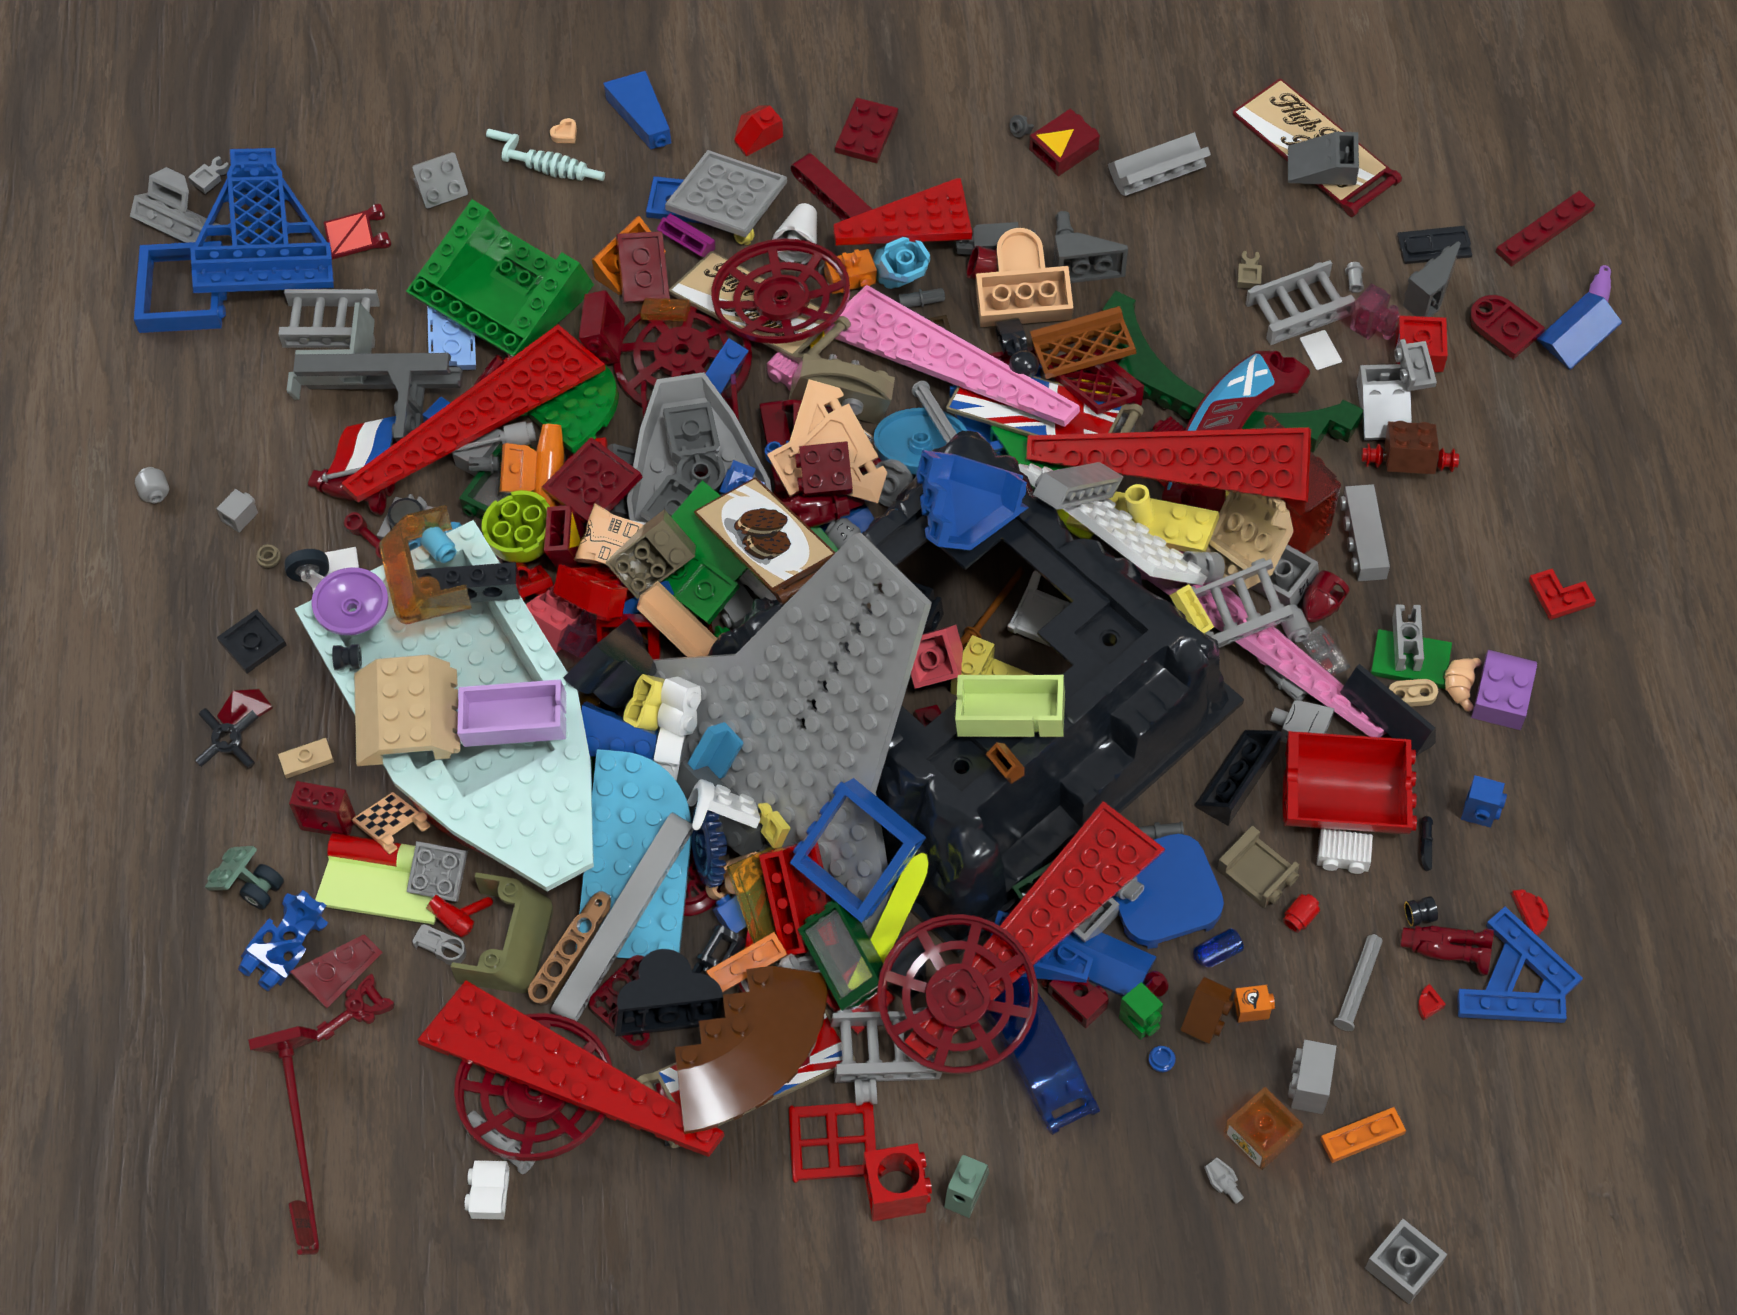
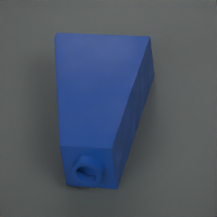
(639, 107)

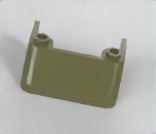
(525, 940)

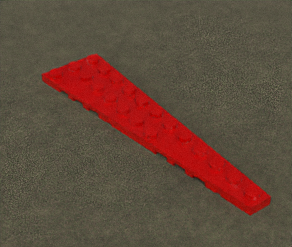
(519, 385)
(1238, 460)
(1076, 884)
(514, 1045)

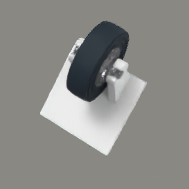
(314, 565)

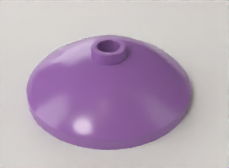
(349, 590)

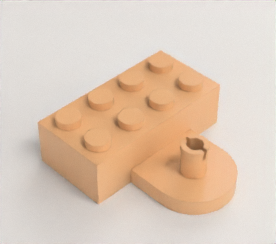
(1023, 284)

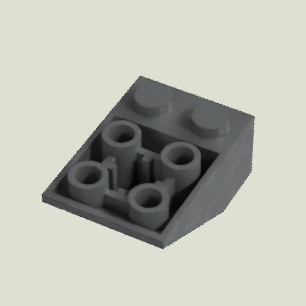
(1325, 160)
(1430, 284)

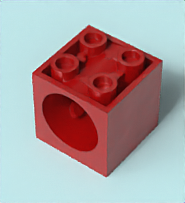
(888, 1204)

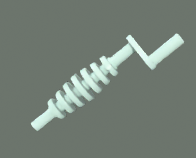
(546, 162)

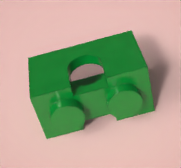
(1141, 1011)

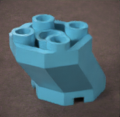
(901, 262)

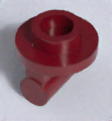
(1156, 983)

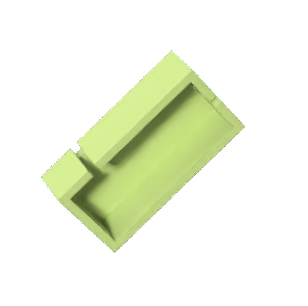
(1010, 705)

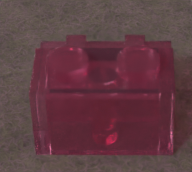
(1372, 314)

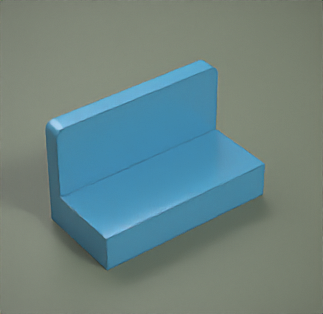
(716, 749)

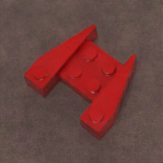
(593, 589)

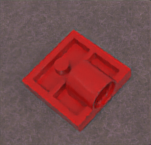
(534, 580)

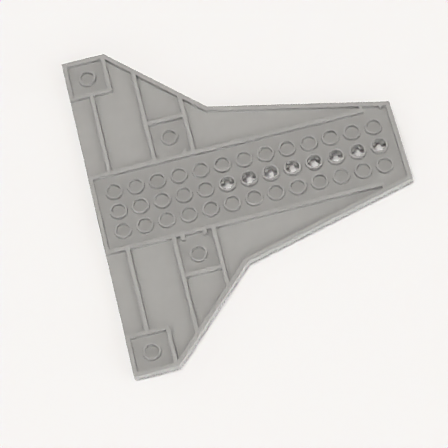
(771, 689)

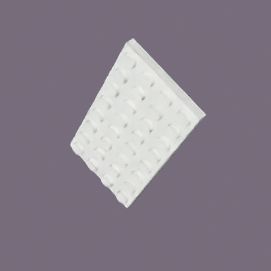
(1128, 537)

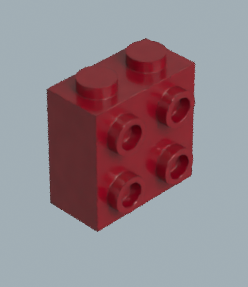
(824, 469)

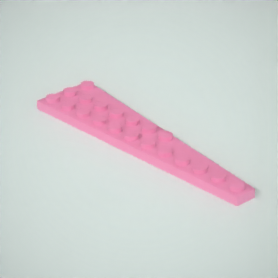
(916, 342)
(1281, 654)

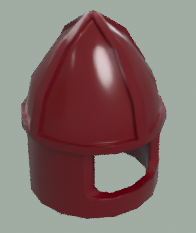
(985, 262)
(1320, 597)

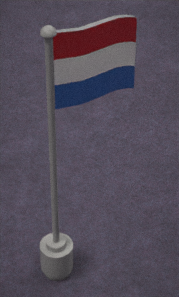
(368, 440)

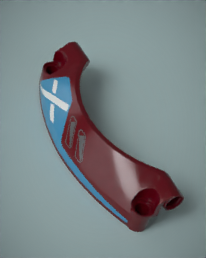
(1229, 407)

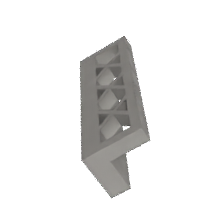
(181, 225)

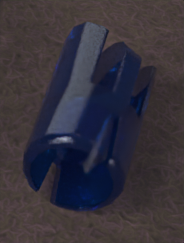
(1218, 948)

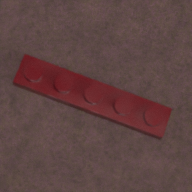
(1545, 228)

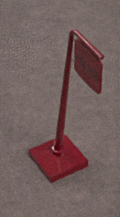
(284, 1043)

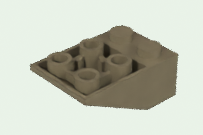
(652, 554)

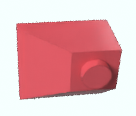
(938, 657)

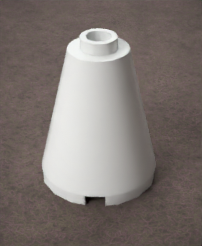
(799, 225)

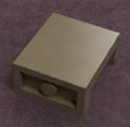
(1257, 869)

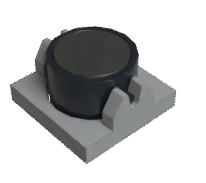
(398, 509)

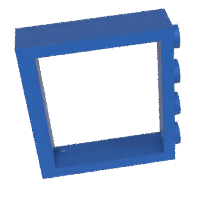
(172, 321)
(883, 814)

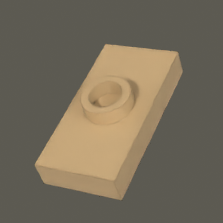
(306, 758)

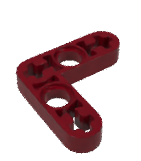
(607, 993)

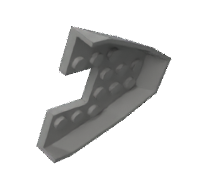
(652, 449)

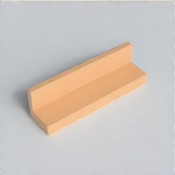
(675, 621)

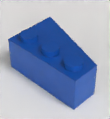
(610, 732)

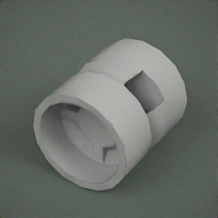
(1211, 564)

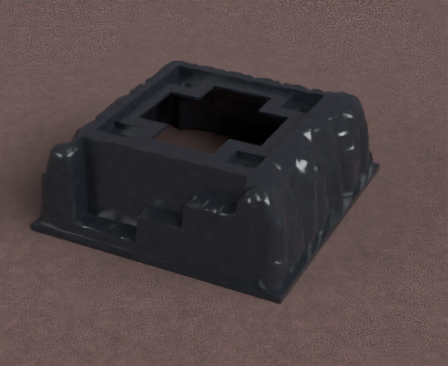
(1125, 712)

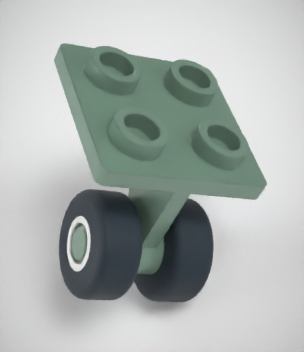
(257, 883)

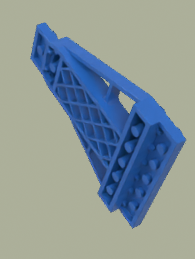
(256, 265)

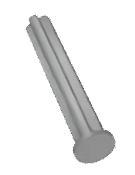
(922, 391)
(1358, 983)

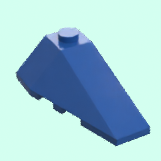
(1061, 963)

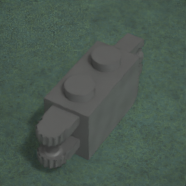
(985, 236)

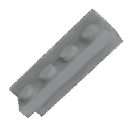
(1158, 164)

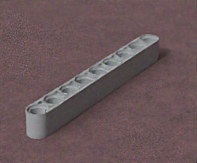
(623, 917)

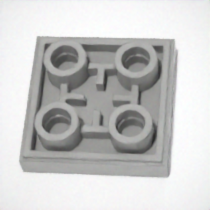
(437, 871)

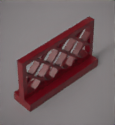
(1114, 376)

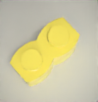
(645, 704)

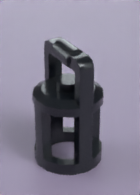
(705, 960)

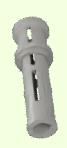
(501, 1142)

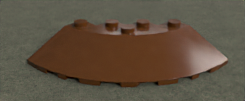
(752, 1048)

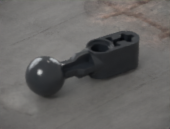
(1014, 343)

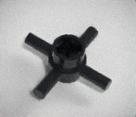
(220, 731)

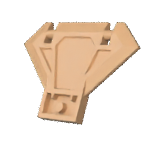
(819, 427)

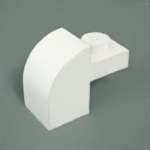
(669, 751)

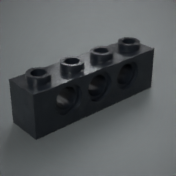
(483, 582)

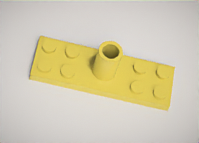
(1178, 524)

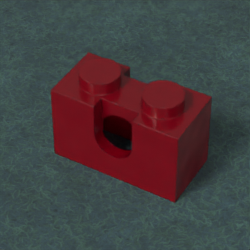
(1084, 1008)

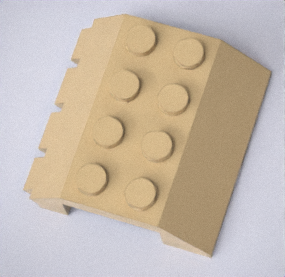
(1251, 530)
(406, 708)

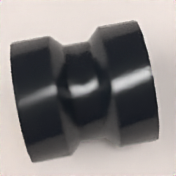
(347, 657)
(1421, 911)

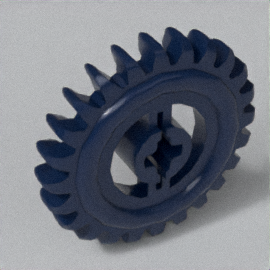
(707, 848)

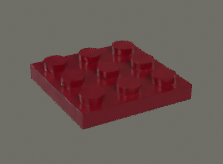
(590, 478)

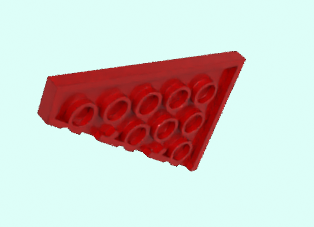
(924, 216)

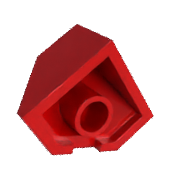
(758, 129)

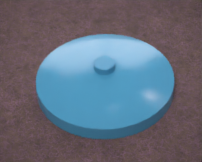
(908, 433)

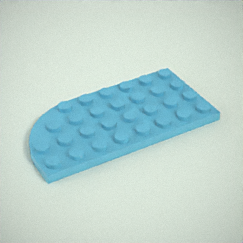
(628, 809)

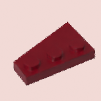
(336, 970)

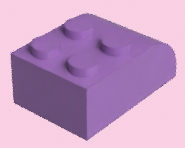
(1504, 689)

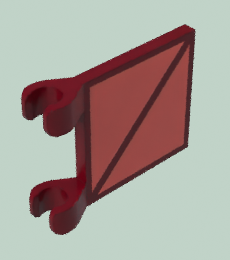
(354, 233)

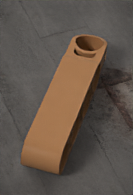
(558, 955)

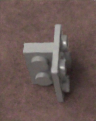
(439, 180)

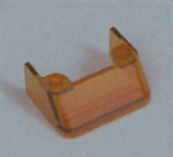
(415, 597)

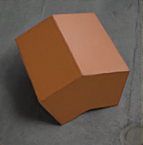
(1000, 750)

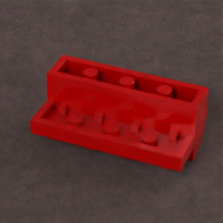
(791, 895)

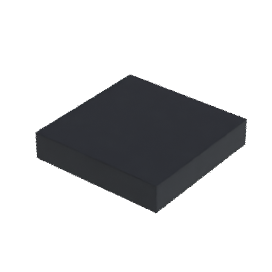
(251, 641)

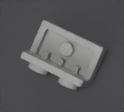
(1416, 365)

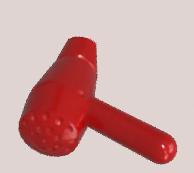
(457, 919)

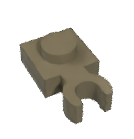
(1249, 271)

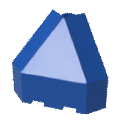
(966, 499)

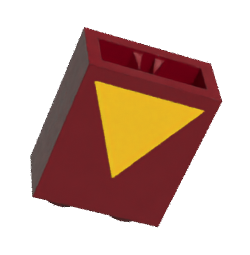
(1064, 142)
(563, 536)

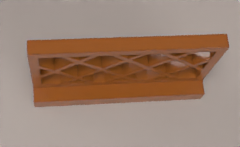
(1078, 332)

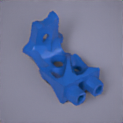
(300, 917)

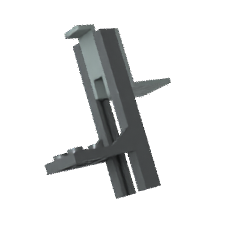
(362, 370)

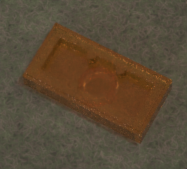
(665, 309)

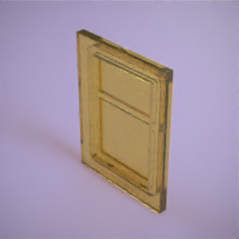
(752, 895)

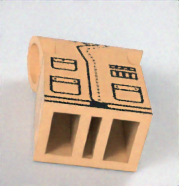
(604, 536)

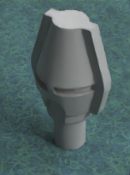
(1223, 1179)

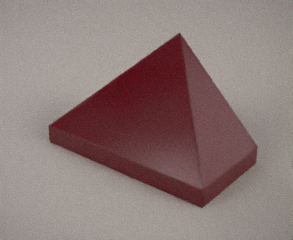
(241, 703)

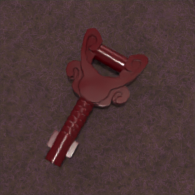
(357, 1008)

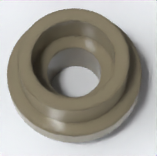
(264, 552)

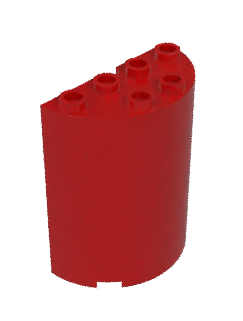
(1349, 783)

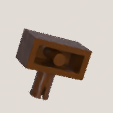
(1207, 1009)

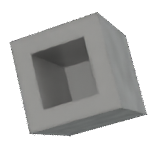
(237, 510)

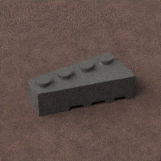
(739, 836)

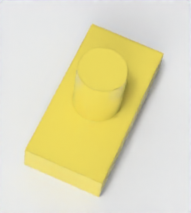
(1188, 603)

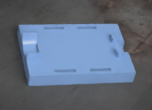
(451, 339)

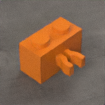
(859, 269)

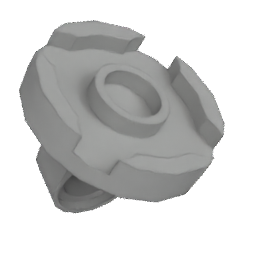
(896, 480)

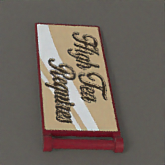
(1286, 118)

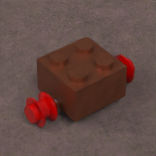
(1411, 450)

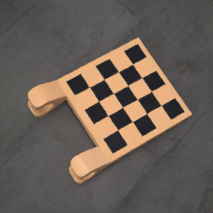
(387, 818)

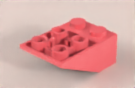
(553, 615)

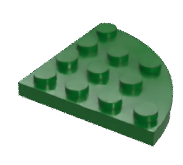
(581, 409)

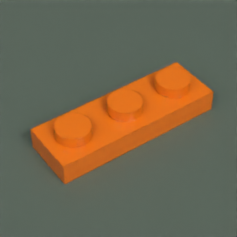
(757, 955)
(1363, 1134)

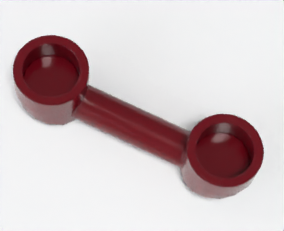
(358, 526)

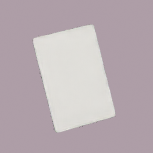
(1321, 349)

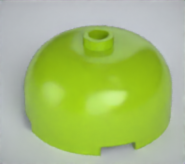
(522, 528)

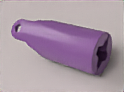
(1602, 283)

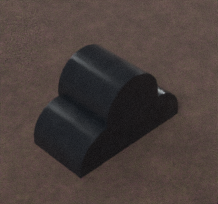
(613, 666)
(666, 996)

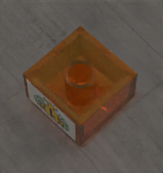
(1263, 1128)

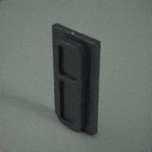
(1427, 244)

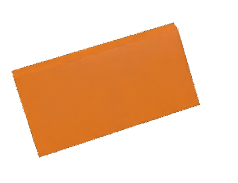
(606, 261)

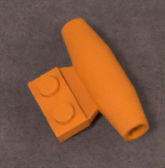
(531, 469)

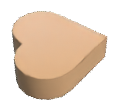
(564, 132)

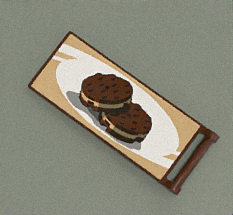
(766, 537)

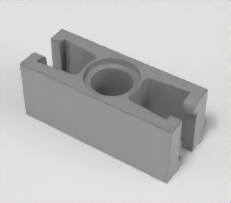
(1404, 645)

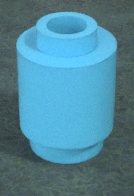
(438, 544)

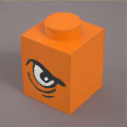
(1253, 1003)

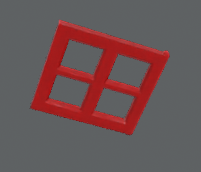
(833, 1141)

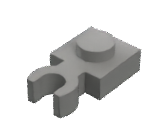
(207, 177)

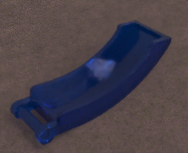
(1045, 1061)

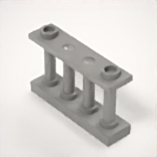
(1300, 321)
(323, 336)
(1255, 622)
(897, 1070)

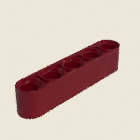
(828, 188)
(775, 429)

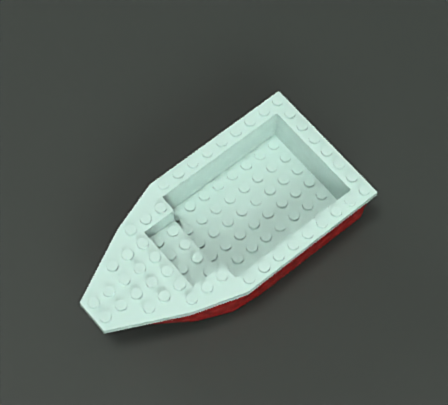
(504, 800)

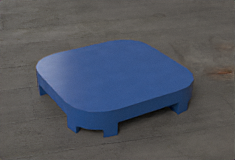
(1176, 896)

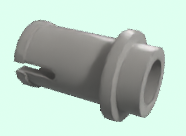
(1354, 271)

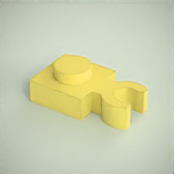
(774, 826)

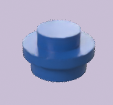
(1162, 1059)

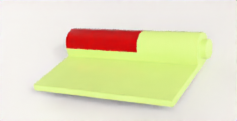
(370, 880)

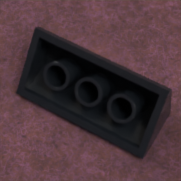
(1388, 710)
(1239, 774)

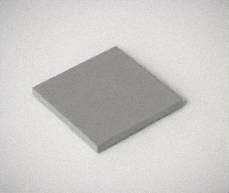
(726, 193)

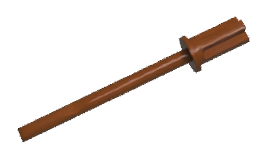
(969, 631)

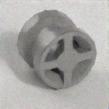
(865, 1091)

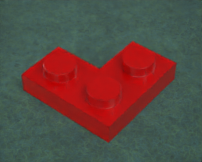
(1559, 600)

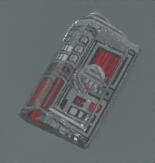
(1325, 651)

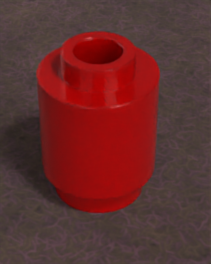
(1301, 912)

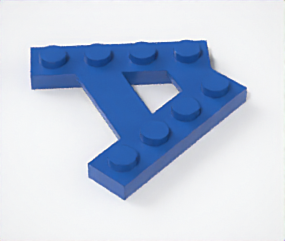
(1499, 1000)

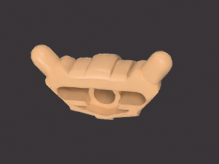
(1459, 679)

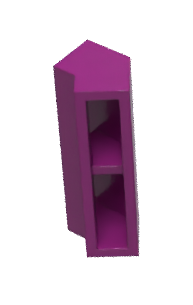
(686, 235)

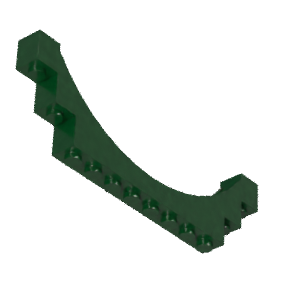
(1176, 395)

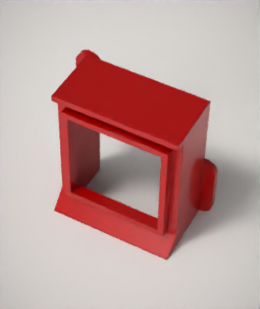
(640, 621)

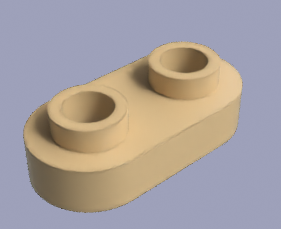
(1411, 691)

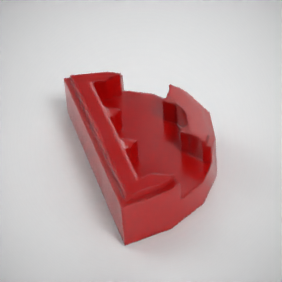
(1532, 910)

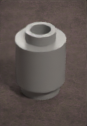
(1297, 627)

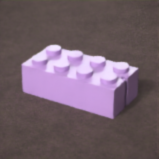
(512, 713)

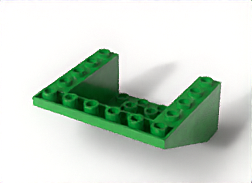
(498, 282)

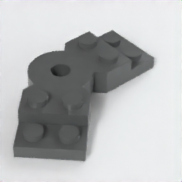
(694, 448)

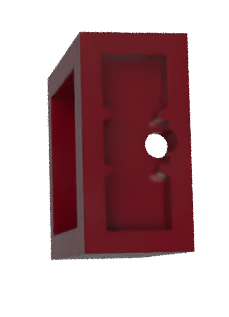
(602, 327)
(333, 808)

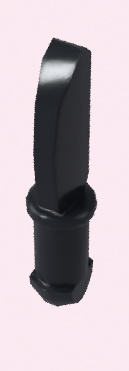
(1426, 839)

